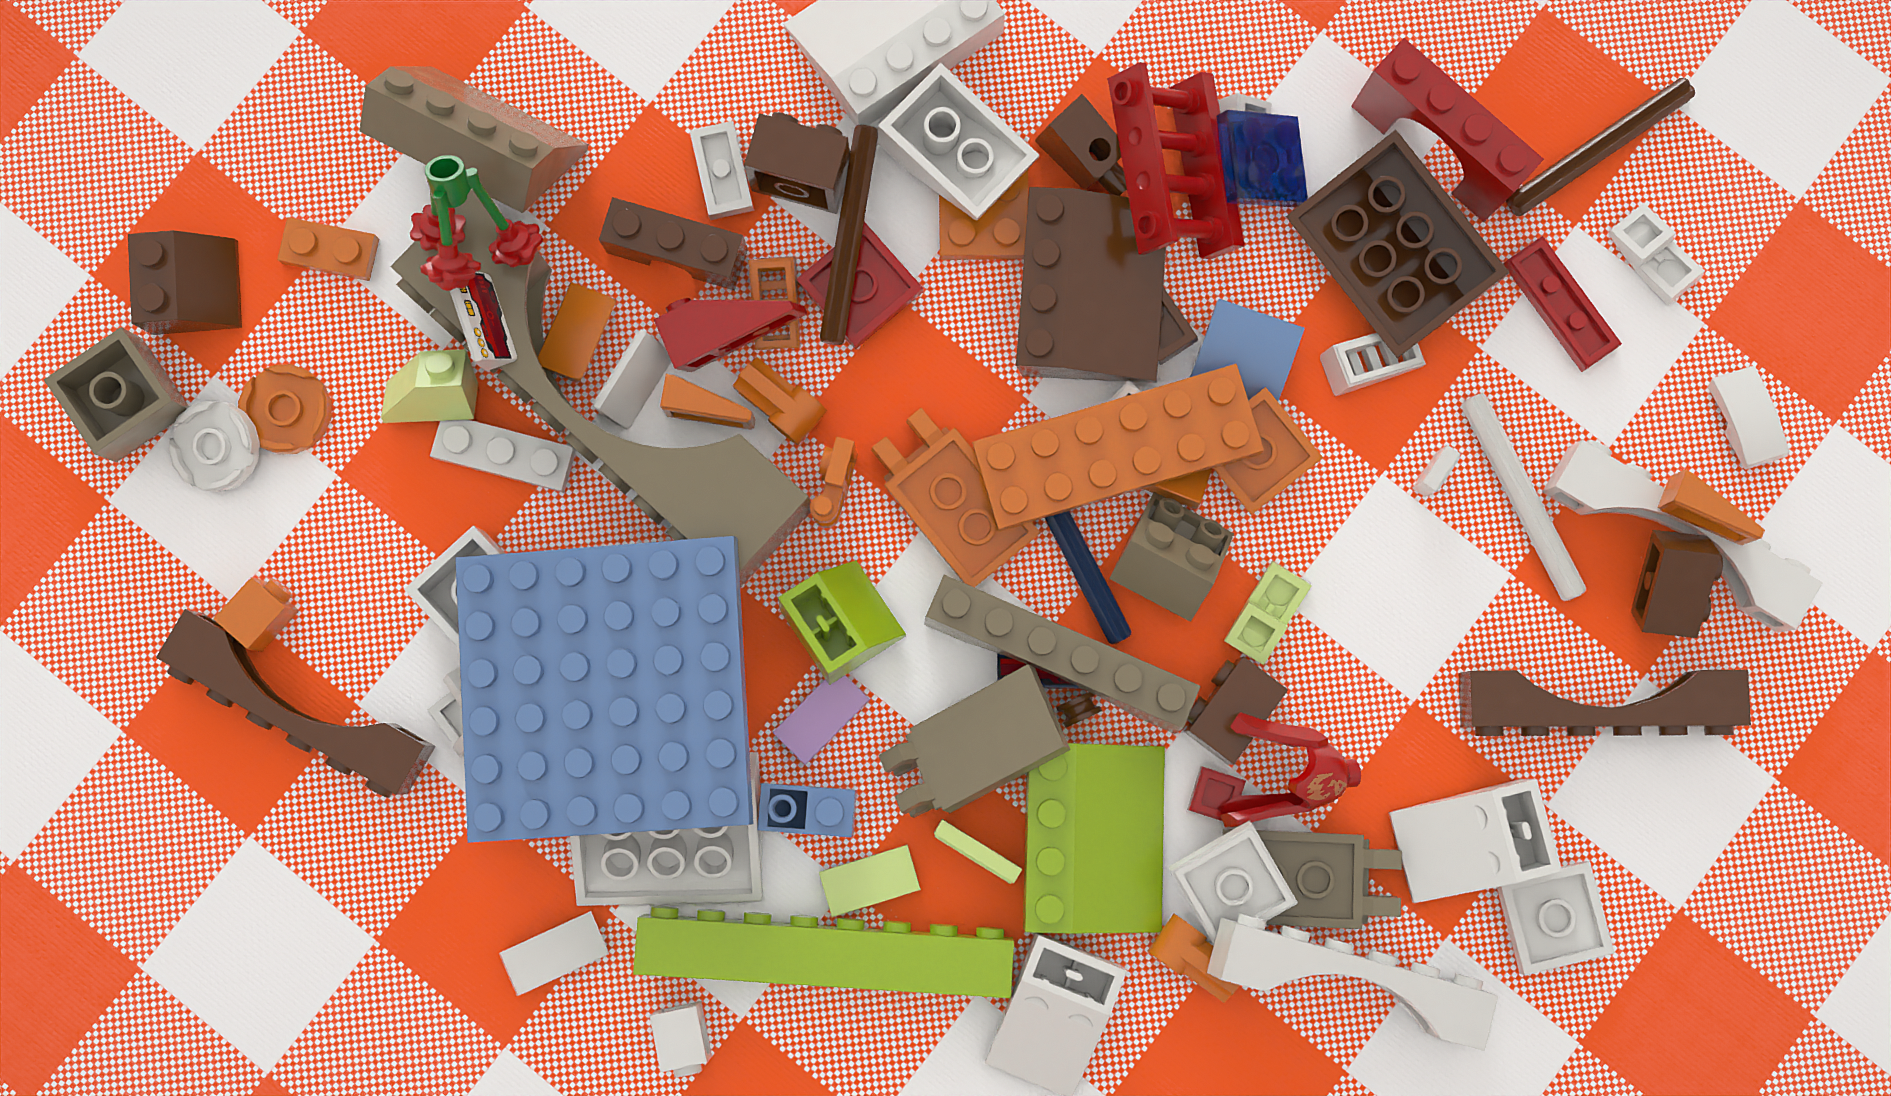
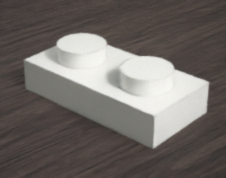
(721, 170)

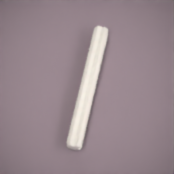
(1523, 497)

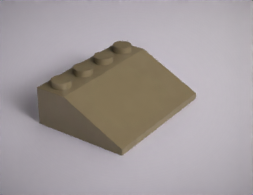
(439, 115)

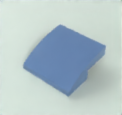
(1253, 340)

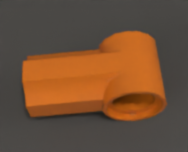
(788, 407)
(1189, 953)

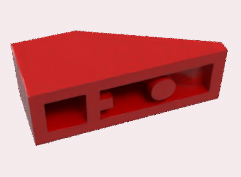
(710, 329)

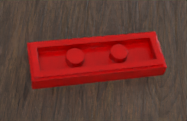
(1562, 304)

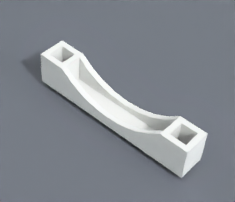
(1761, 582)
(1265, 959)

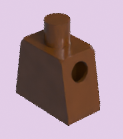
(1072, 139)

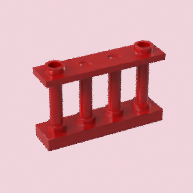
(1195, 113)

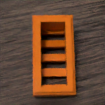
(772, 264)
(690, 402)
(1702, 506)

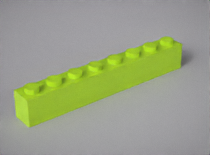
(824, 954)

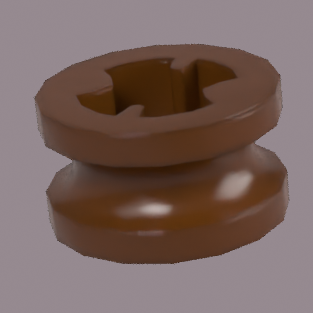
(1078, 709)

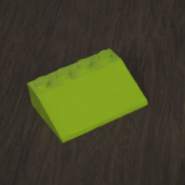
(1095, 841)

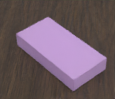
(820, 717)

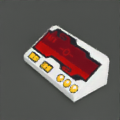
(484, 323)

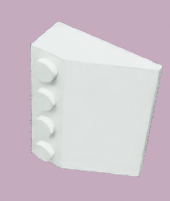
(883, 49)
(672, 864)

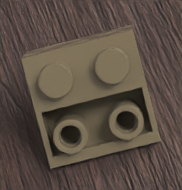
(1172, 556)

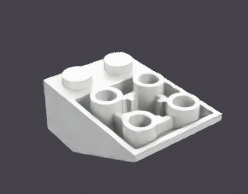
(1475, 841)
(1055, 1014)

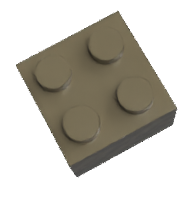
(117, 395)

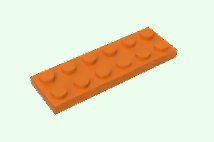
(1117, 447)

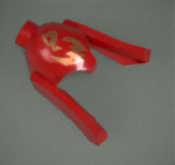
(1320, 783)

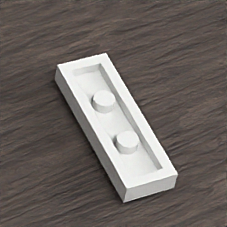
(504, 453)

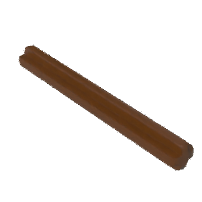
(1600, 146)
(849, 235)

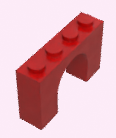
(1417, 89)

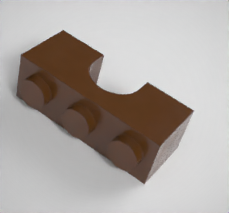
(654, 235)

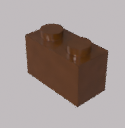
(1676, 584)
(1238, 689)

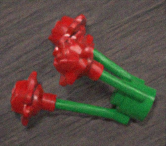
(443, 230)

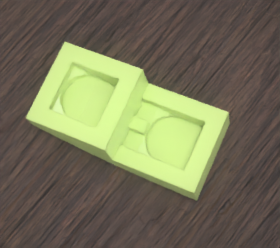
(1267, 612)

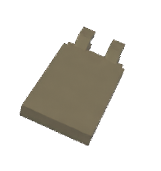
(978, 744)
(1330, 878)

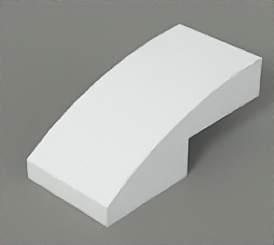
(1654, 255)
(1751, 417)
(554, 953)

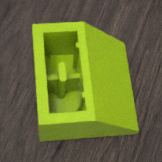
(840, 619)

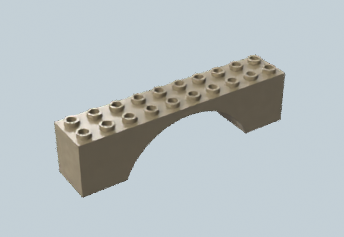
(697, 489)

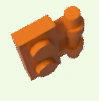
(837, 471)

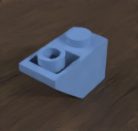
(807, 810)

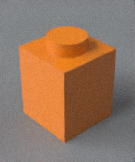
(257, 613)

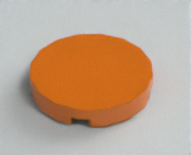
(287, 408)

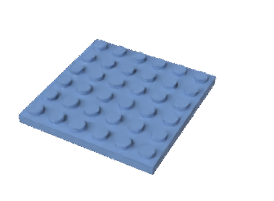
(603, 690)

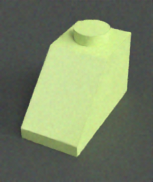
(432, 388)

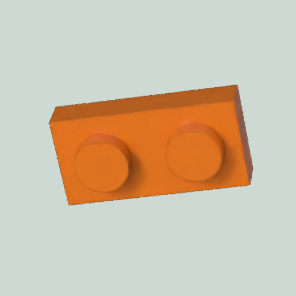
(328, 249)

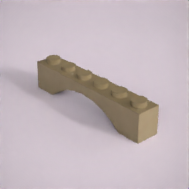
(1087, 663)

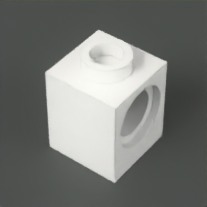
(681, 1038)

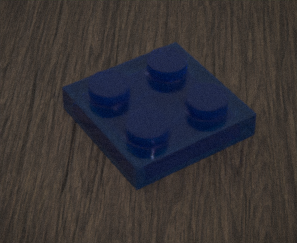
(1262, 159)

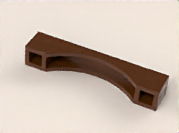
(212, 656)
(1694, 699)

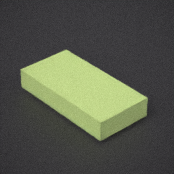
(977, 851)
(869, 880)

